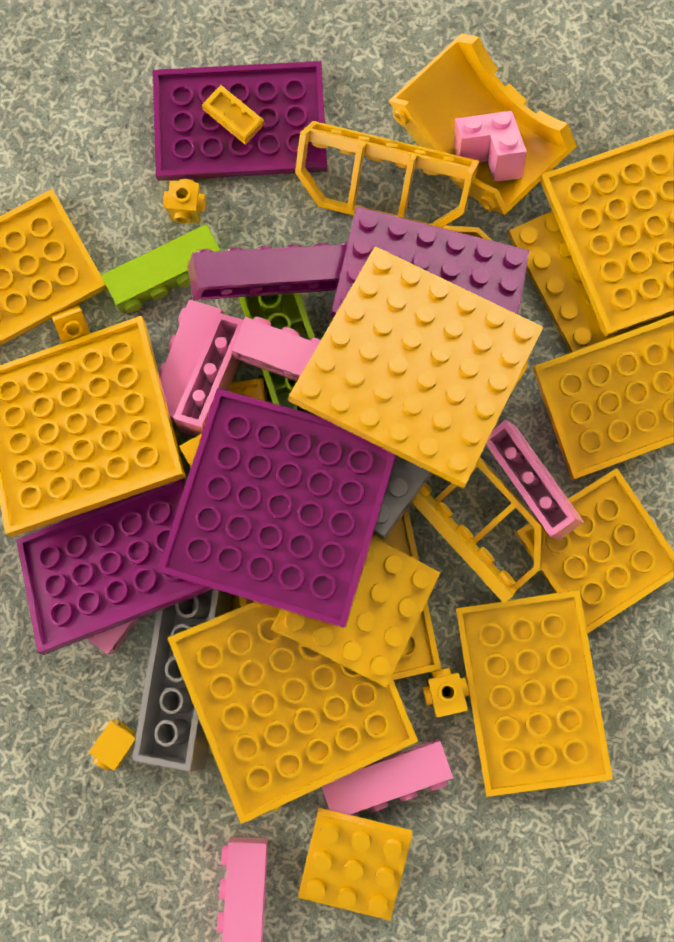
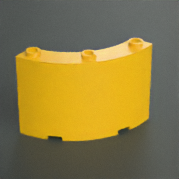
(464, 85)

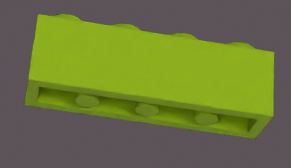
(156, 270)

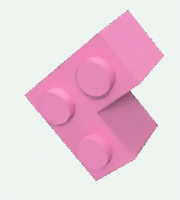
(492, 140)

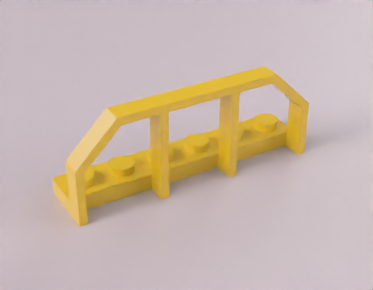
(379, 149)
(465, 544)

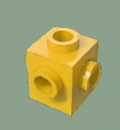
(184, 201)
(452, 703)

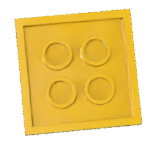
(355, 864)

